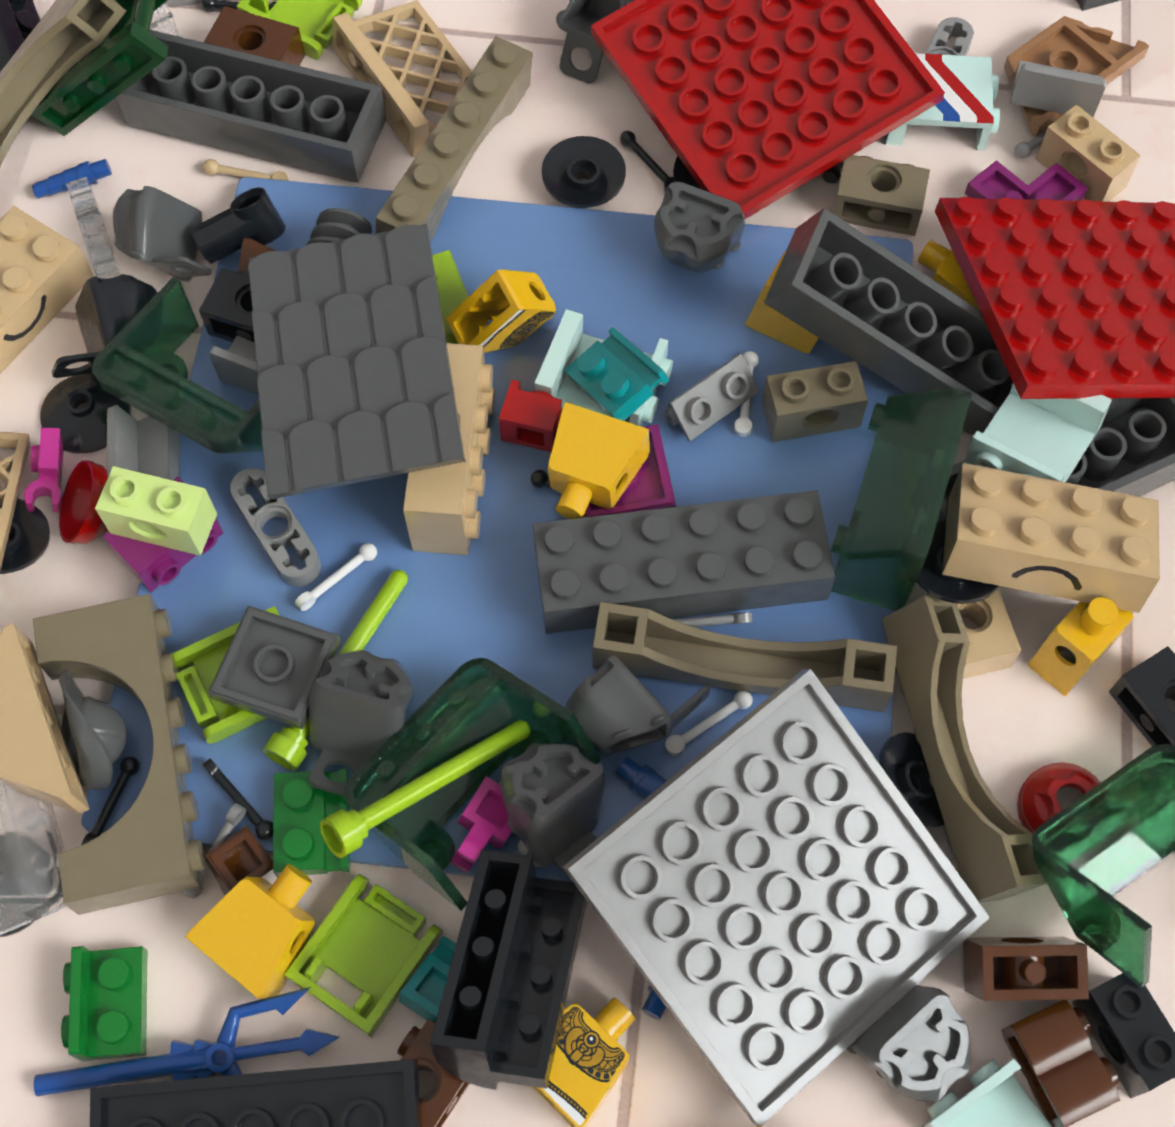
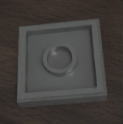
(273, 666)

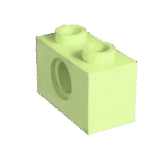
(156, 510)

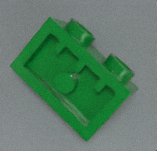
(106, 1003)

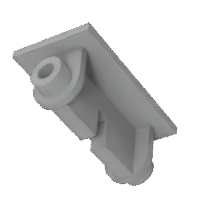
(712, 398)

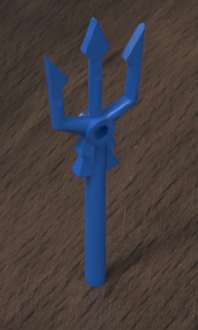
(189, 1059)

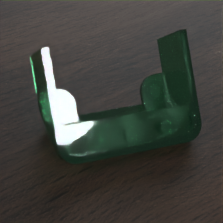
(148, 375)
(899, 495)
(459, 714)
(1103, 847)

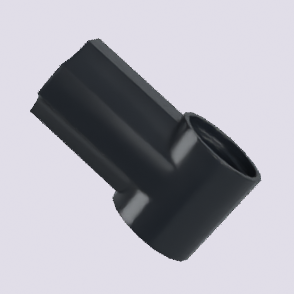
(249, 216)

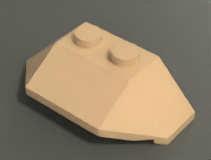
(31, 737)

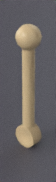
(211, 168)

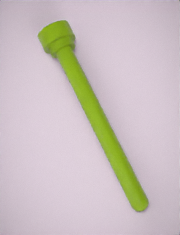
(289, 745)
(346, 830)

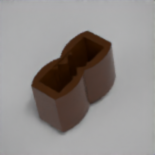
(1061, 1064)

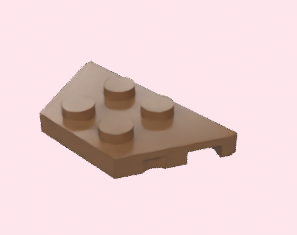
(1077, 48)

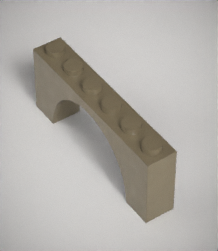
(153, 843)

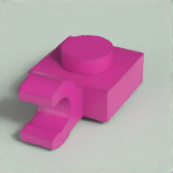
(48, 461)
(487, 822)

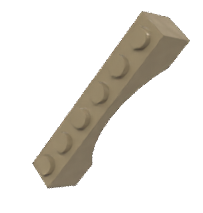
(51, 49)
(480, 104)
(658, 647)
(985, 839)

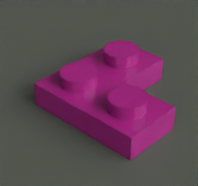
(999, 183)

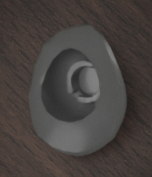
(92, 733)

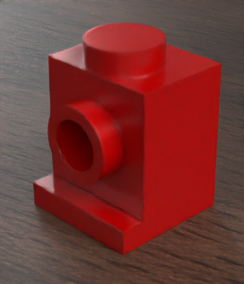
(529, 418)

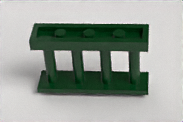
(106, 71)

